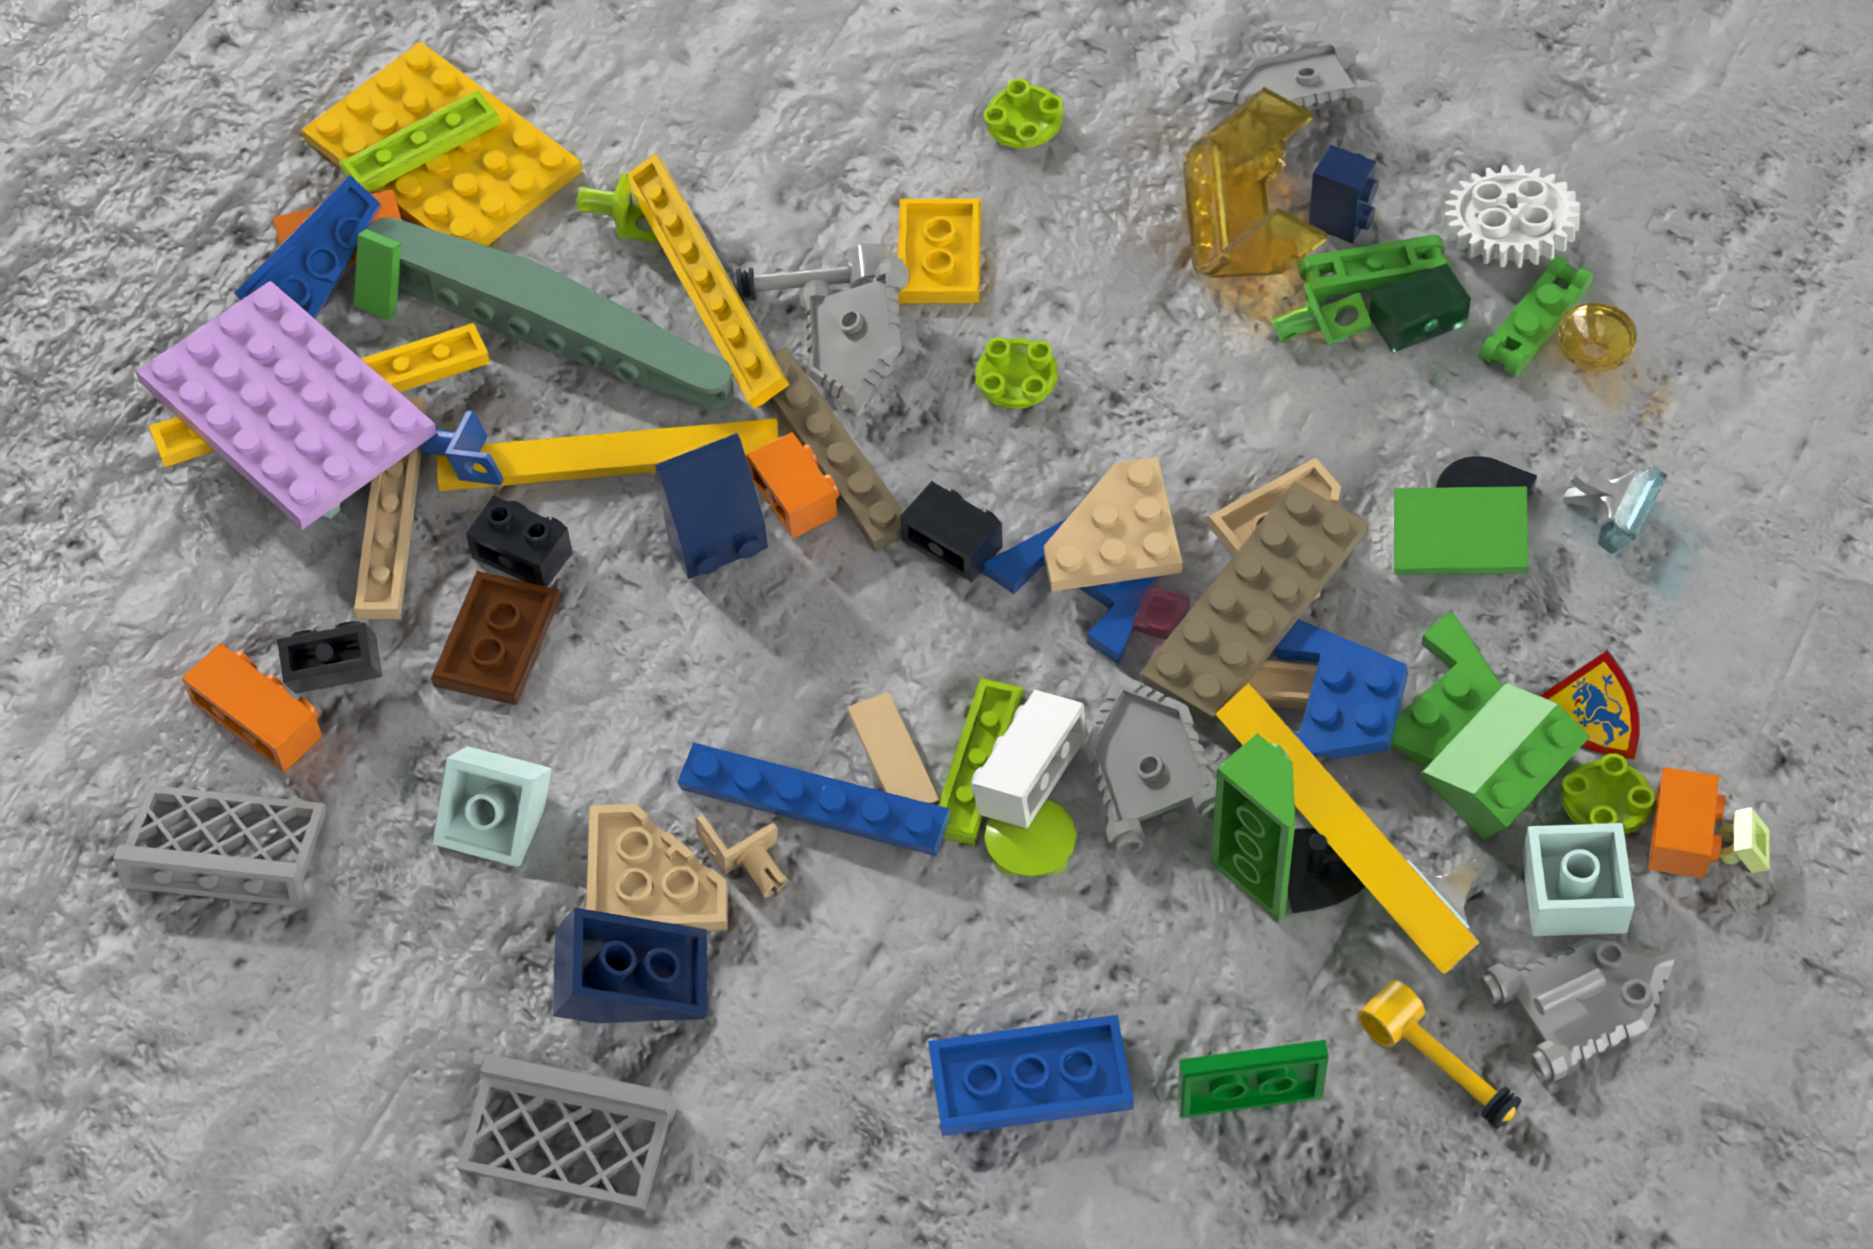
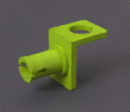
(619, 206)

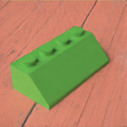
(1256, 822)

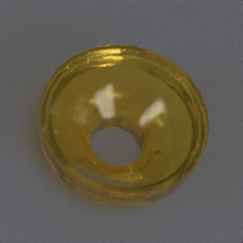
(1597, 325)

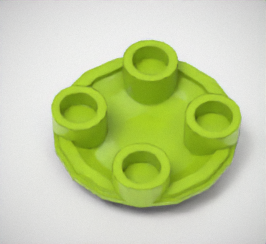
(1023, 115)
(1016, 372)
(1607, 794)
(1034, 850)

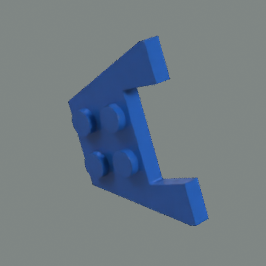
(1113, 630)
(1352, 693)

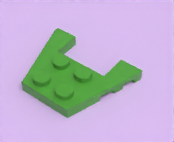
(1452, 700)

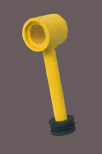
(1395, 1015)

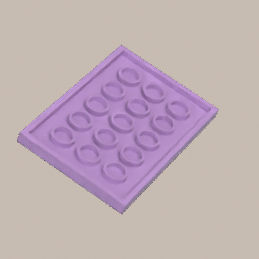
(286, 404)

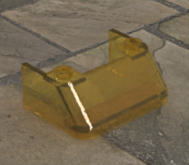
(1228, 193)

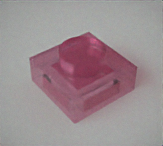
(1160, 612)

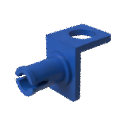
(463, 450)

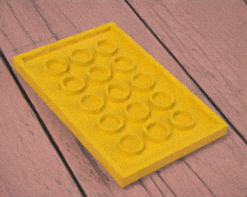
(471, 189)

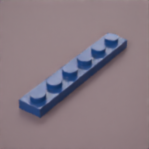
(815, 799)

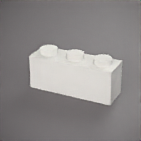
(1029, 758)

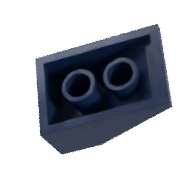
(711, 506)
(628, 969)

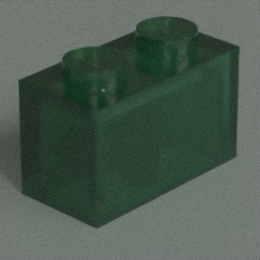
(1419, 307)

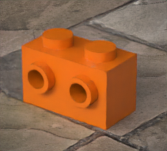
(793, 484)
(1684, 823)

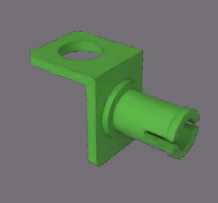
(1322, 318)

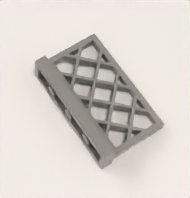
(213, 871)
(572, 1090)

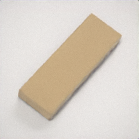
(891, 749)

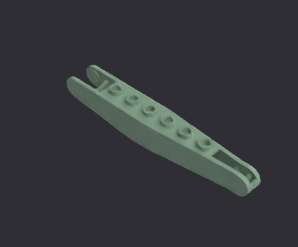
(553, 313)

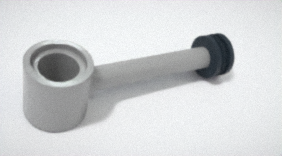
(860, 270)

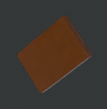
(496, 638)

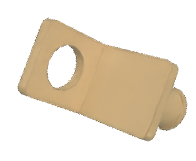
(747, 853)

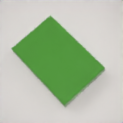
(1460, 530)

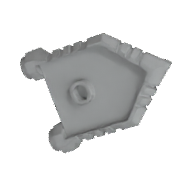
(1306, 77)
(854, 333)
(1146, 761)
(1582, 999)

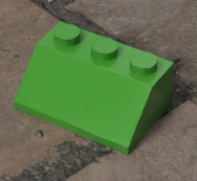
(1503, 758)

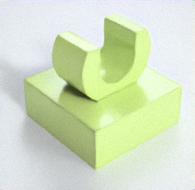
(1750, 841)

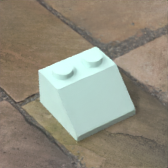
(490, 805)

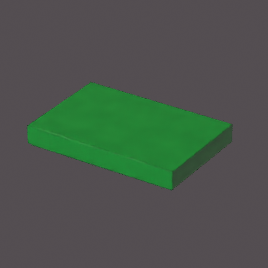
(1252, 1078)

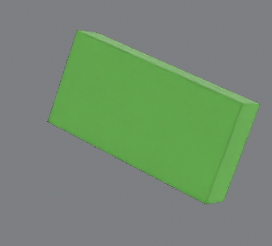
(377, 274)

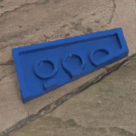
(318, 250)

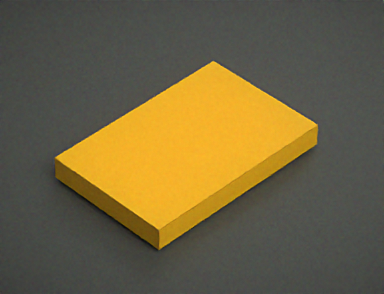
(940, 249)

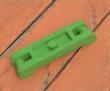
(1370, 265)
(1536, 316)

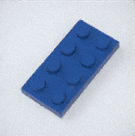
(1030, 1075)

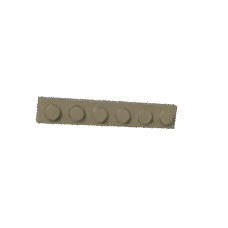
(837, 454)

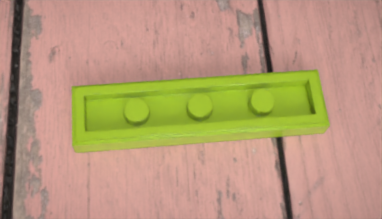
(421, 142)
(987, 720)

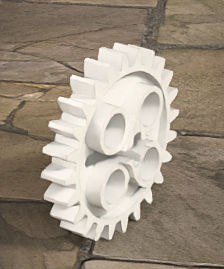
(1512, 216)

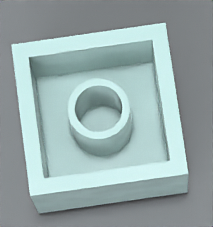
(1577, 879)

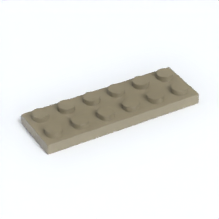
(1254, 602)

